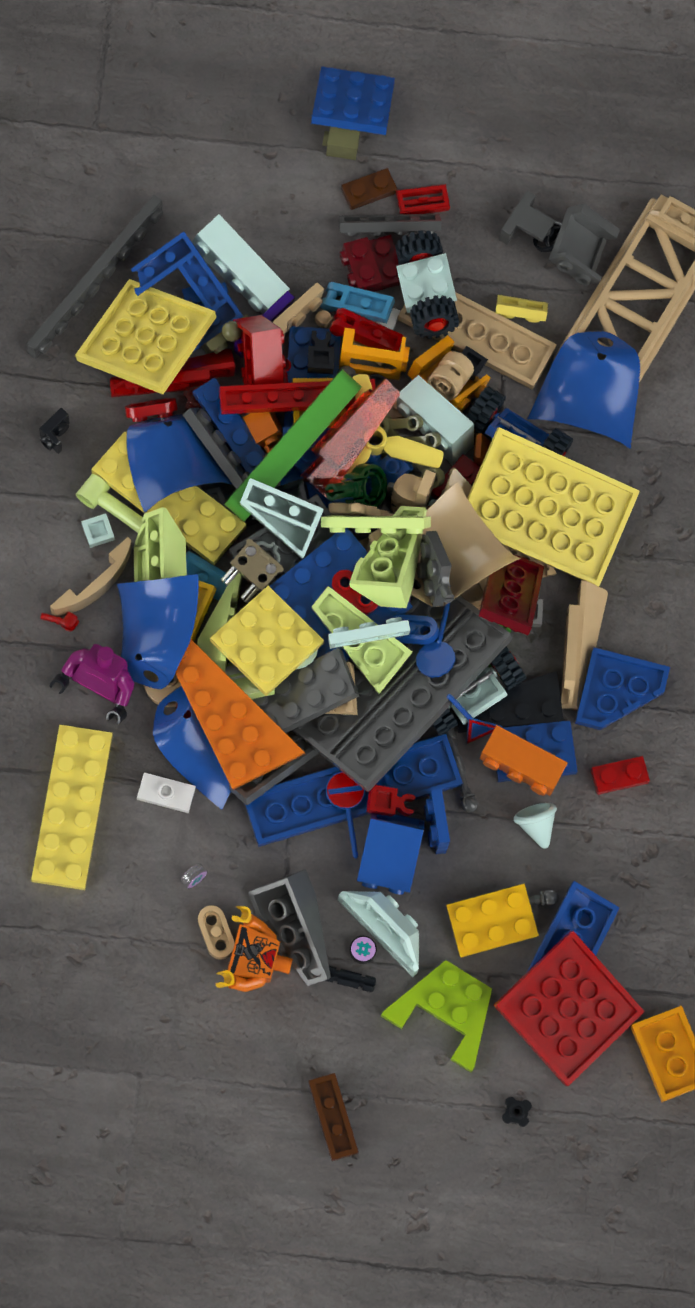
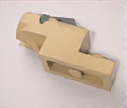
(411, 490)

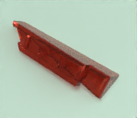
(348, 437)

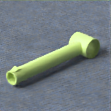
(95, 492)

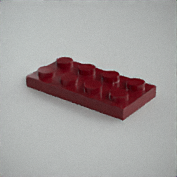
(513, 595)

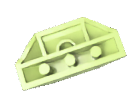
(159, 548)

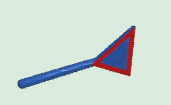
(476, 727)

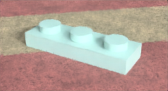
(368, 632)

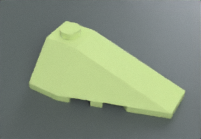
(390, 565)
(220, 616)

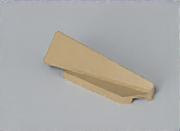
(581, 635)

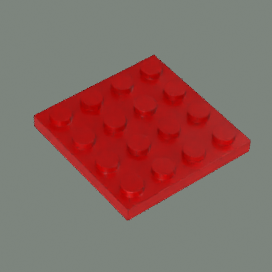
(569, 1008)

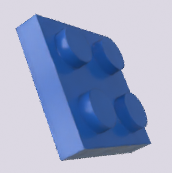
(435, 813)

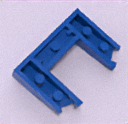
(183, 255)

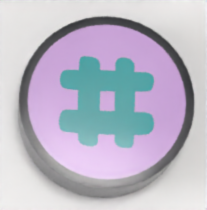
(363, 949)

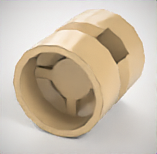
(451, 375)

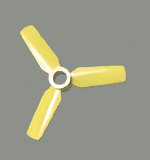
(395, 446)

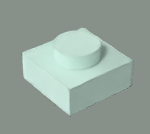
(98, 530)

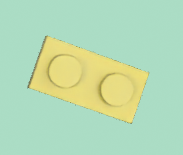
(516, 307)

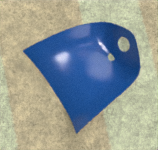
(590, 390)
(168, 459)
(157, 625)
(188, 748)

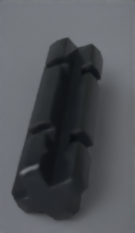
(352, 979)

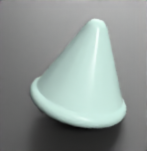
(537, 822)

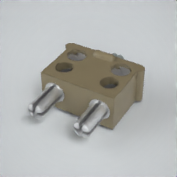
(258, 564)

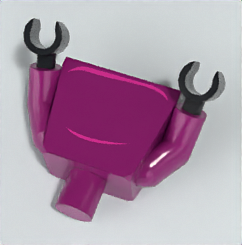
(101, 673)

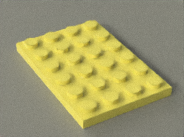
(551, 506)

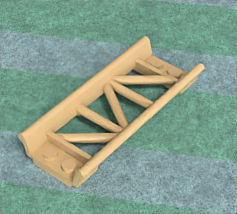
(669, 220)

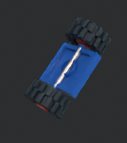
(487, 420)

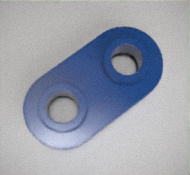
(418, 626)

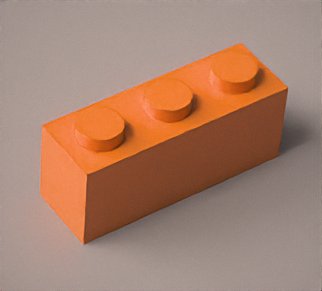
(523, 761)

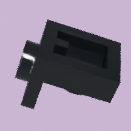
(53, 427)

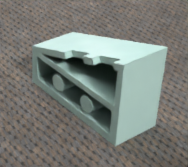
(438, 417)

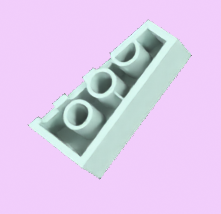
(239, 264)

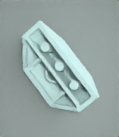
(386, 925)

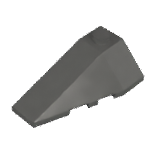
(293, 915)

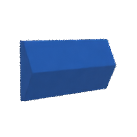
(585, 915)

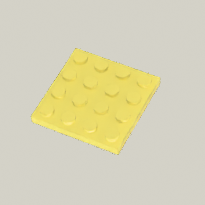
(146, 336)

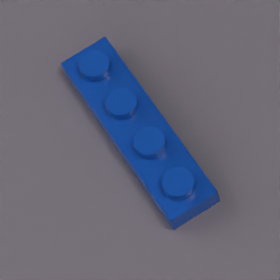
(230, 425)

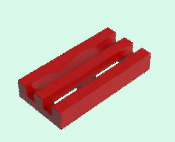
(423, 209)

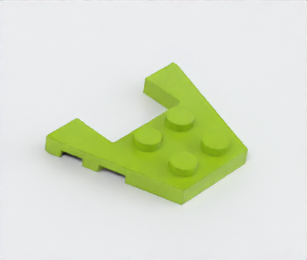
(453, 999)

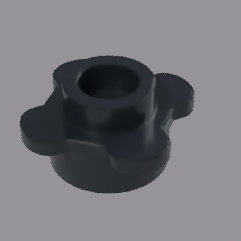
(523, 1107)

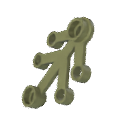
(391, 424)

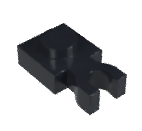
(320, 355)

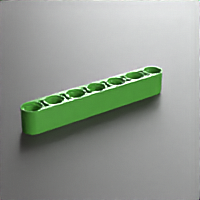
(298, 438)

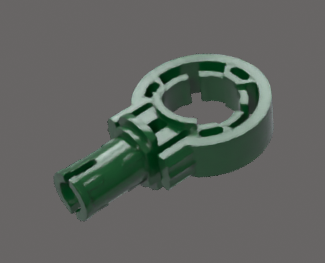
(357, 486)

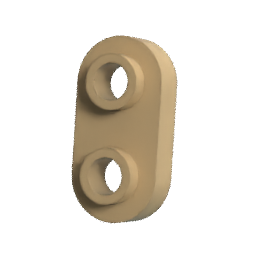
(216, 933)

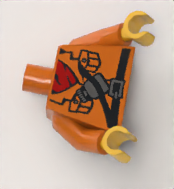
(253, 955)

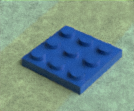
(353, 100)

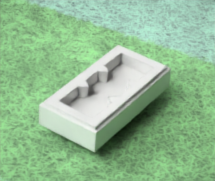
(166, 792)

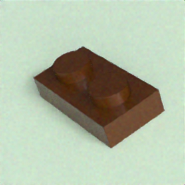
(369, 189)

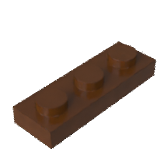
(333, 1117)

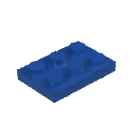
(551, 737)

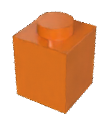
(264, 428)

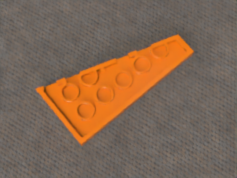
(235, 726)

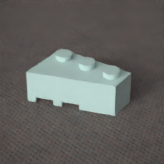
(282, 514)

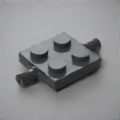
(435, 569)

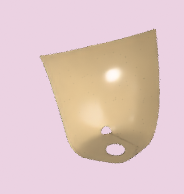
(467, 542)

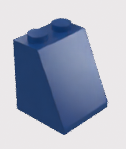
(391, 852)

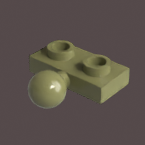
(230, 332)

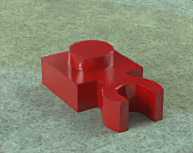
(384, 801)

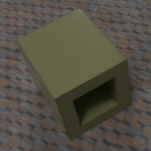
(341, 143)

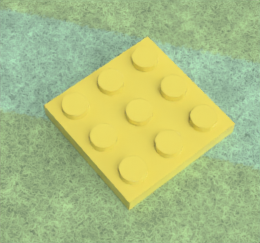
(266, 640)

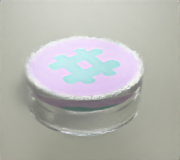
(194, 876)

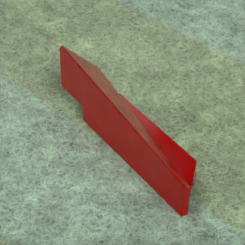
(193, 373)

